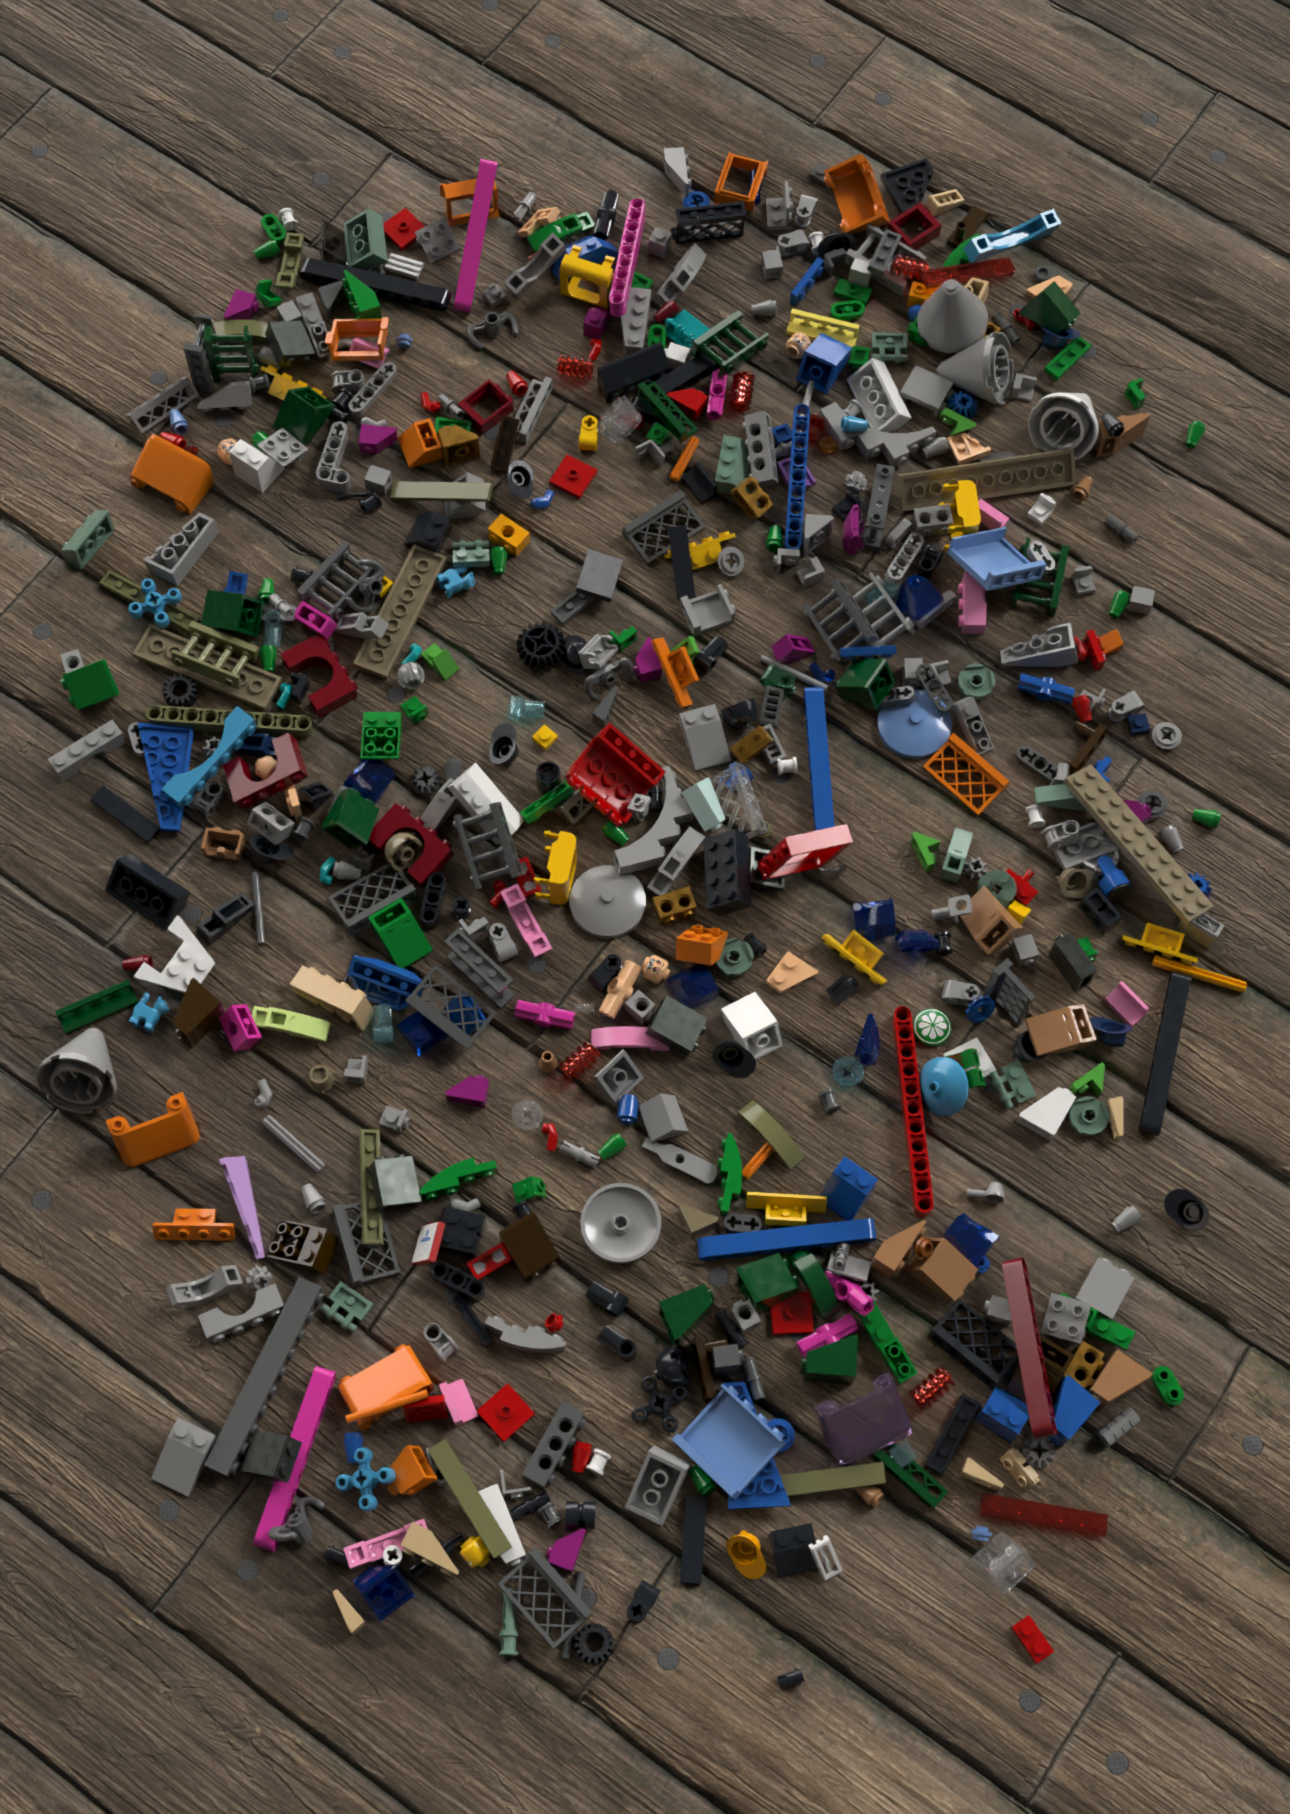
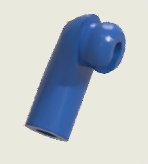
(542, 502)

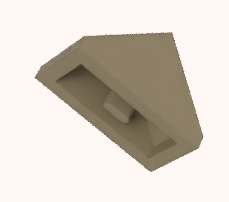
(697, 1221)

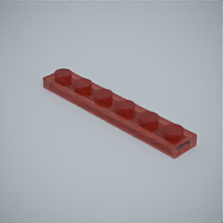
(964, 272)
(1044, 1514)

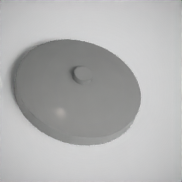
(607, 902)
(620, 1223)

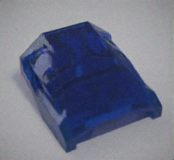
(370, 779)
(875, 919)
(917, 939)
(869, 1042)
(970, 1238)

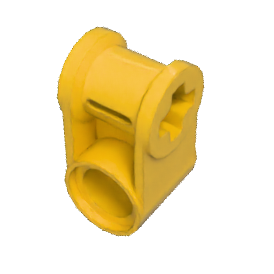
(588, 436)

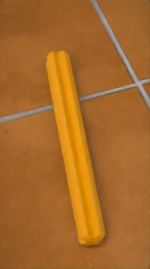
(1200, 974)

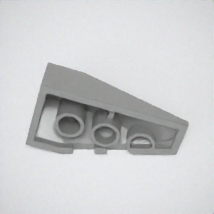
(1049, 649)

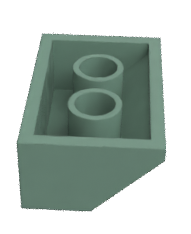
(365, 240)
(732, 464)
(88, 538)

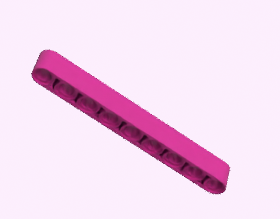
(475, 235)
(627, 257)
(305, 1432)

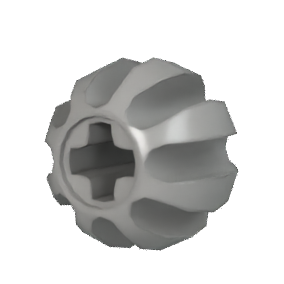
(410, 675)

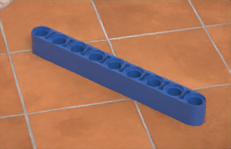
(797, 471)
(818, 758)
(786, 1239)

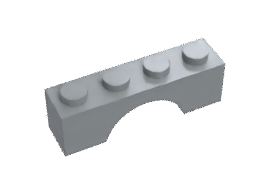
(526, 276)
(69, 760)
(217, 1324)

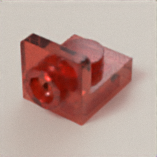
(816, 427)

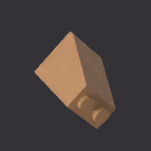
(943, 1270)
(1117, 1379)

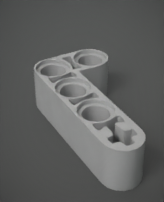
(335, 455)

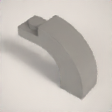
(205, 1289)

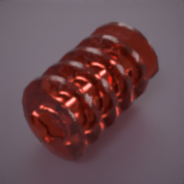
(908, 266)
(575, 366)
(742, 391)
(579, 1060)
(931, 1387)

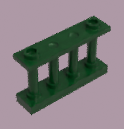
(723, 330)
(216, 360)
(1053, 587)

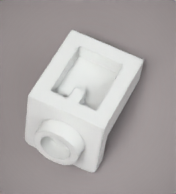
(1042, 509)

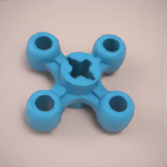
(161, 618)
(358, 1479)

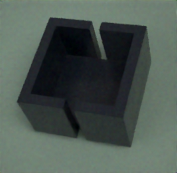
(461, 1231)

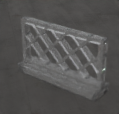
(745, 796)

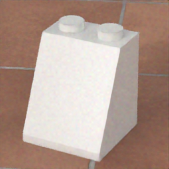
(254, 466)
(753, 1025)

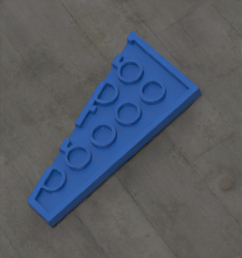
(166, 754)
(767, 1487)

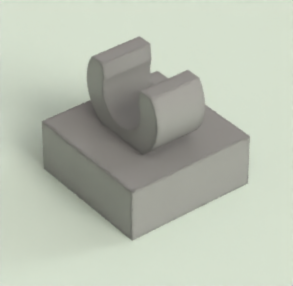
(494, 295)

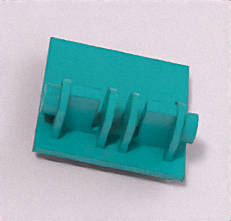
(684, 329)

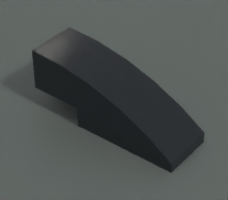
(224, 918)

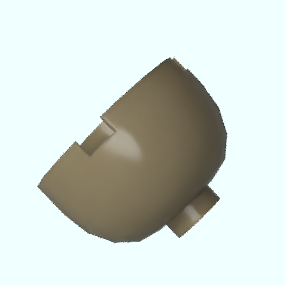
(403, 851)

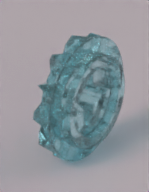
(848, 1062)

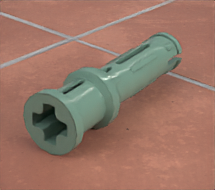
(508, 1633)

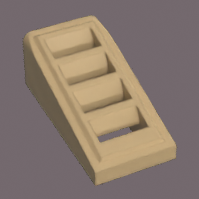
(936, 208)
(1115, 1109)
(979, 1475)
(352, 1618)

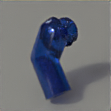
(820, 675)

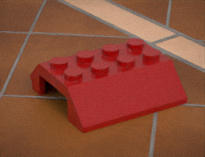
(612, 772)

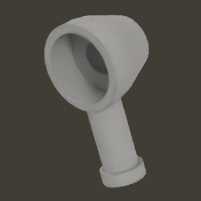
(993, 1194)

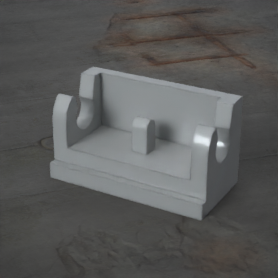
(597, 652)

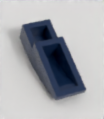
(258, 746)

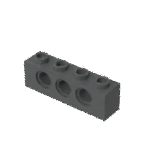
(565, 1414)

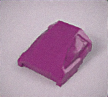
(852, 529)

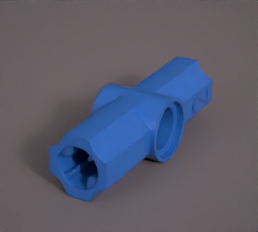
(1046, 688)

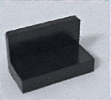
(700, 483)

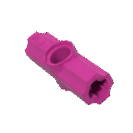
(716, 396)
(544, 1014)
(851, 1293)
(827, 1334)

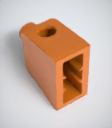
(411, 1471)

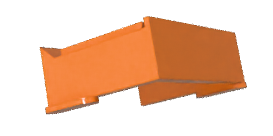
(460, 191)
(723, 196)
(357, 328)

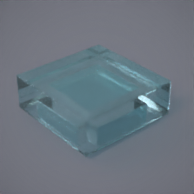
(903, 1454)

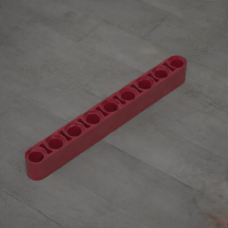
(1029, 1348)

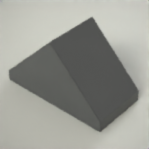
(331, 297)

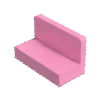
(361, 344)
(991, 517)
(1126, 1004)
(458, 1402)

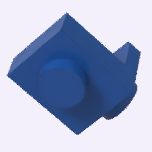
(237, 582)
(1103, 766)

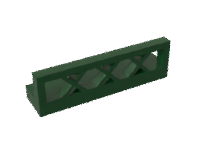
(666, 414)
(97, 1007)
(906, 1479)

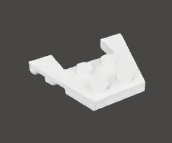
(188, 962)

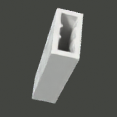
(496, 1504)

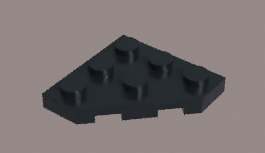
(908, 183)

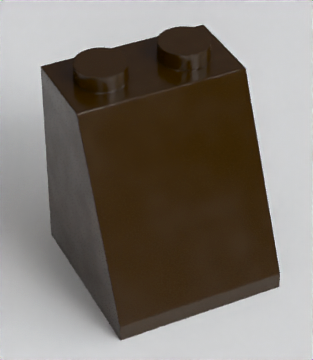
(196, 1014)
(529, 1247)

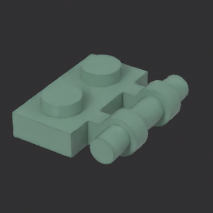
(889, 342)
(470, 558)
(1017, 1081)
(351, 1302)

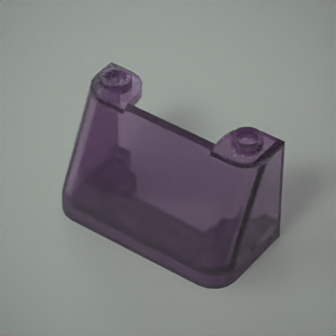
(865, 1422)

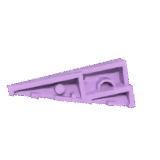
(239, 1180)

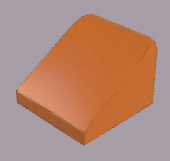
(1111, 642)

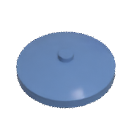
(915, 728)

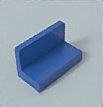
(467, 1002)

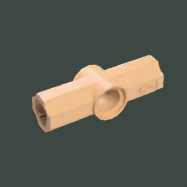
(620, 989)

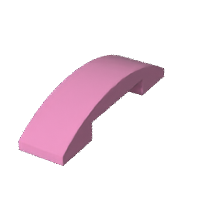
(525, 921)
(625, 1037)
(372, 1550)

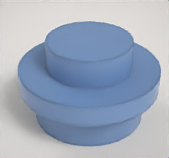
(404, 340)
(981, 1533)

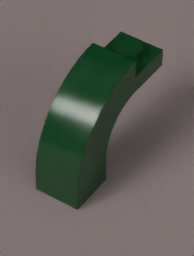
(816, 1283)

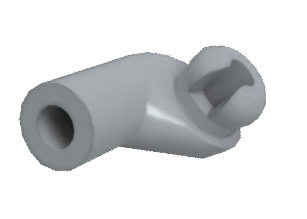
(265, 1095)

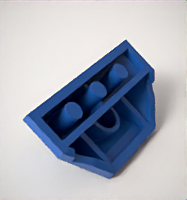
(592, 250)
(383, 981)

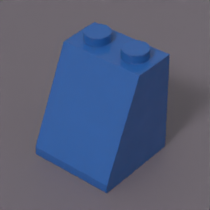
(823, 362)
(848, 1189)
(1071, 1409)
(1003, 1414)

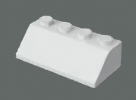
(878, 396)
(476, 792)

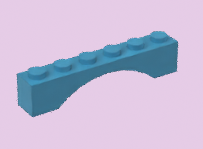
(992, 244)
(184, 786)

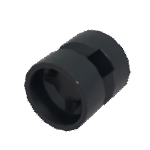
(547, 776)
(580, 1515)

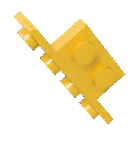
(283, 383)
(707, 551)
(1162, 940)
(860, 952)
(786, 1208)

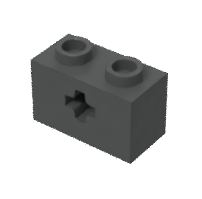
(726, 1359)

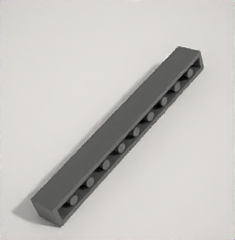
(264, 1378)

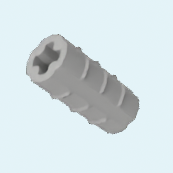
(1118, 1426)

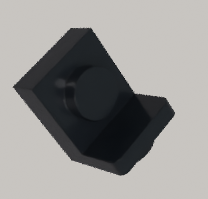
(843, 507)
(300, 687)
(842, 989)

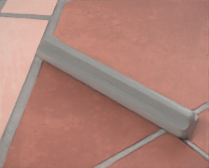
(293, 1143)

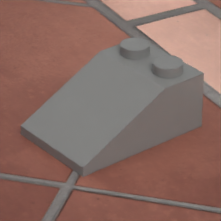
(704, 737)
(183, 1457)
(657, 1485)

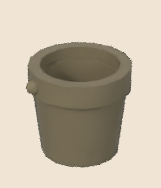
(321, 1079)

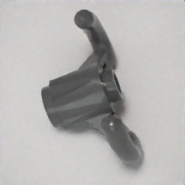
(491, 326)
(369, 587)
(607, 675)
(298, 1525)

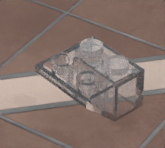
(619, 420)
(1003, 1562)

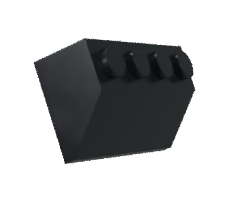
(624, 374)
(146, 890)

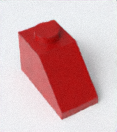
(689, 401)

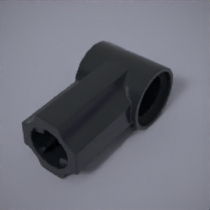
(708, 657)
(611, 1301)
(616, 1343)

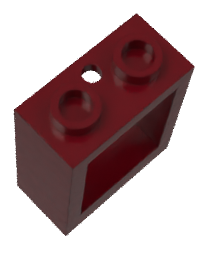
(925, 218)
(478, 395)

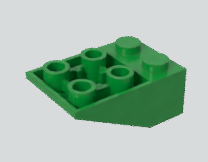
(362, 298)
(381, 735)
(400, 933)

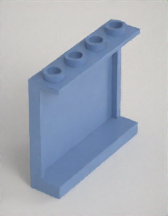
(993, 559)
(730, 1441)

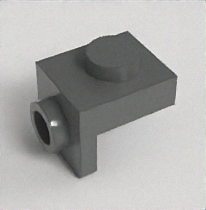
(833, 259)

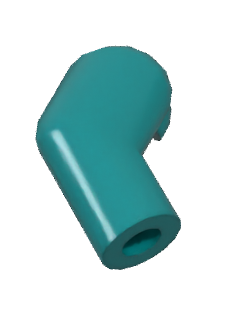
(415, 653)
(285, 696)
(325, 869)

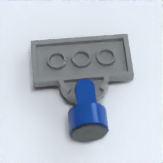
(1099, 854)

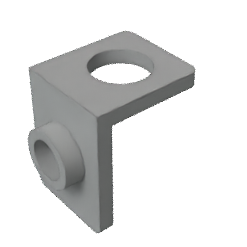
(1097, 702)
(514, 1493)

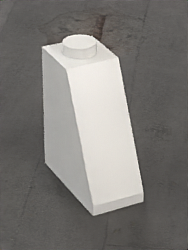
(1047, 1113)

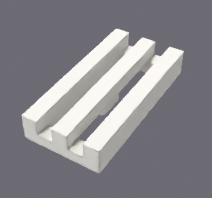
(405, 264)
(819, 1545)

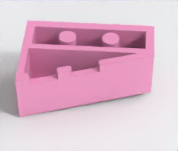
(971, 605)

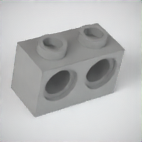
(932, 516)
(270, 823)

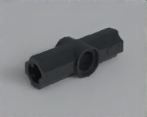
(606, 214)

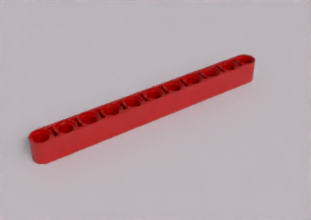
(909, 1120)

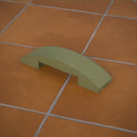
(291, 261)
(236, 327)
(772, 1133)

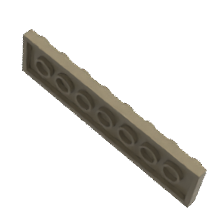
(401, 610)
(256, 684)

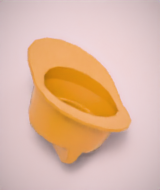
(746, 1555)

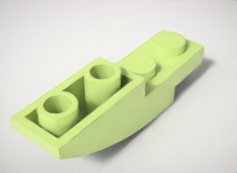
(291, 1023)

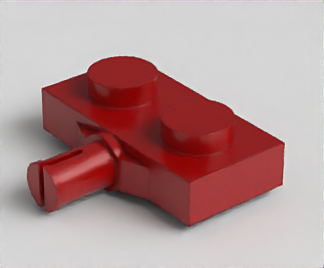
(1025, 892)

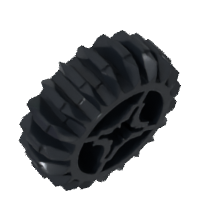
(544, 651)

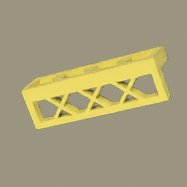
(814, 329)

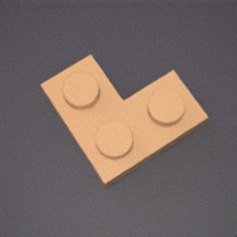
(541, 217)
(292, 801)

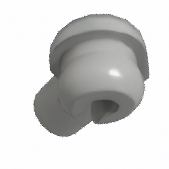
(343, 343)
(367, 421)
(466, 1206)

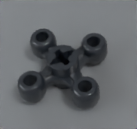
(650, 1408)

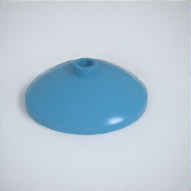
(950, 1086)

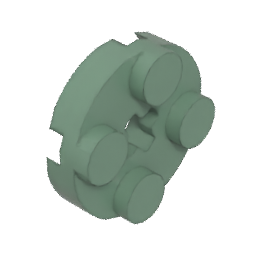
(978, 672)
(1002, 879)
(743, 963)
(1094, 1107)

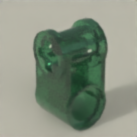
(778, 678)

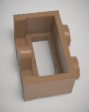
(219, 834)

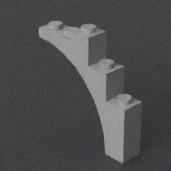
(872, 442)
(649, 849)

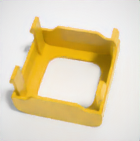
(580, 269)
(964, 509)
(561, 866)

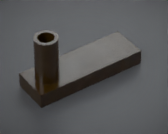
(967, 227)
(505, 443)
(1095, 739)
(700, 1350)

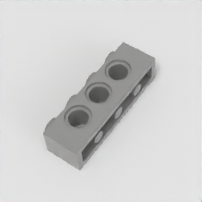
(754, 422)

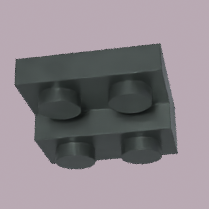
(756, 878)

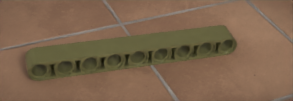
(202, 717)

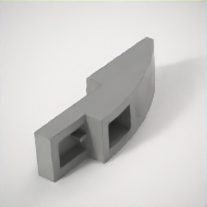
(682, 274)
(313, 323)
(676, 861)
(534, 1340)

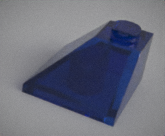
(917, 597)
(693, 986)
(420, 1032)
(383, 1589)

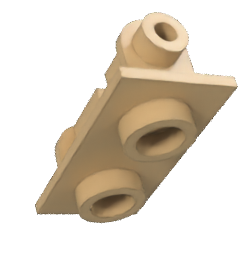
(1013, 1461)

